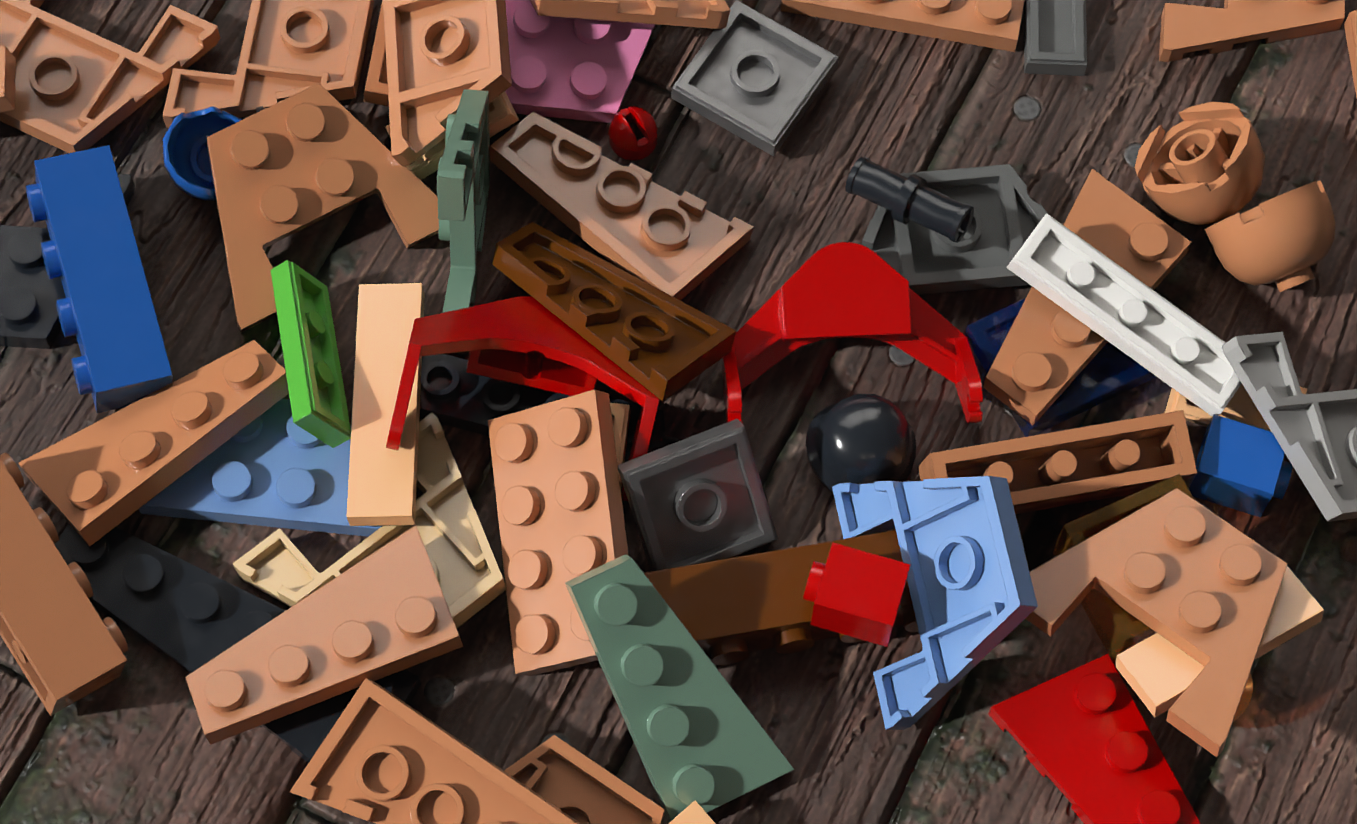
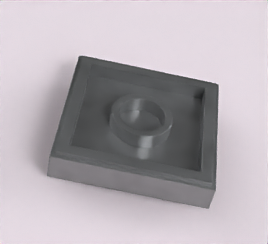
(755, 78)
(698, 499)

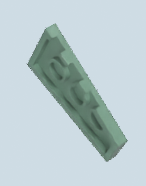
(674, 700)

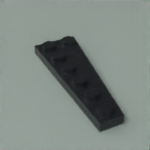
(196, 619)

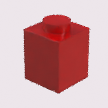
(856, 593)

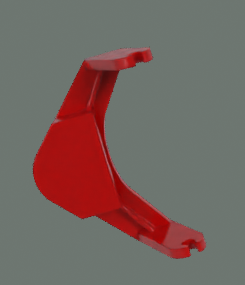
(849, 294)
(524, 346)

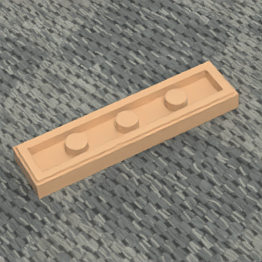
(381, 478)

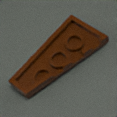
(623, 317)

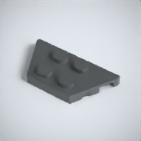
(999, 228)

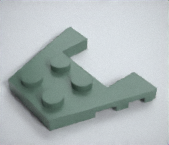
(464, 195)

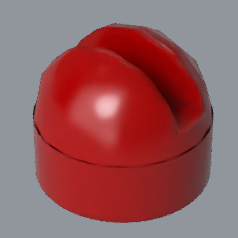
(622, 136)

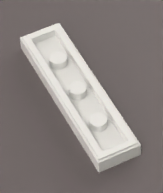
(1127, 314)

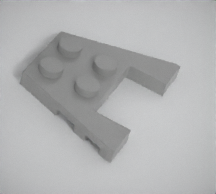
(1312, 429)

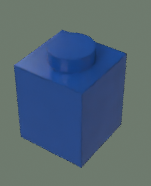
(1239, 467)

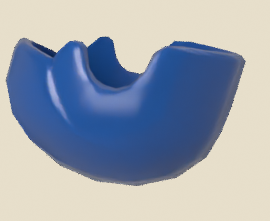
(187, 150)

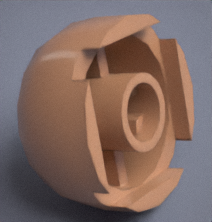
(1202, 165)
(1277, 238)

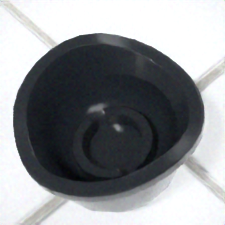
(860, 442)

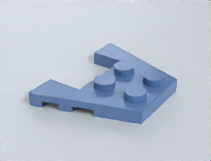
(963, 578)

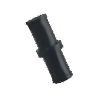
(909, 199)

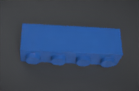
(101, 278)

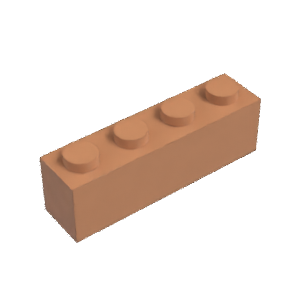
(1076, 462)
(47, 607)

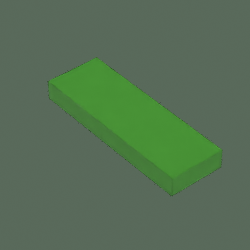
(310, 354)

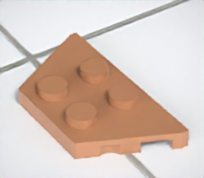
(435, 55)

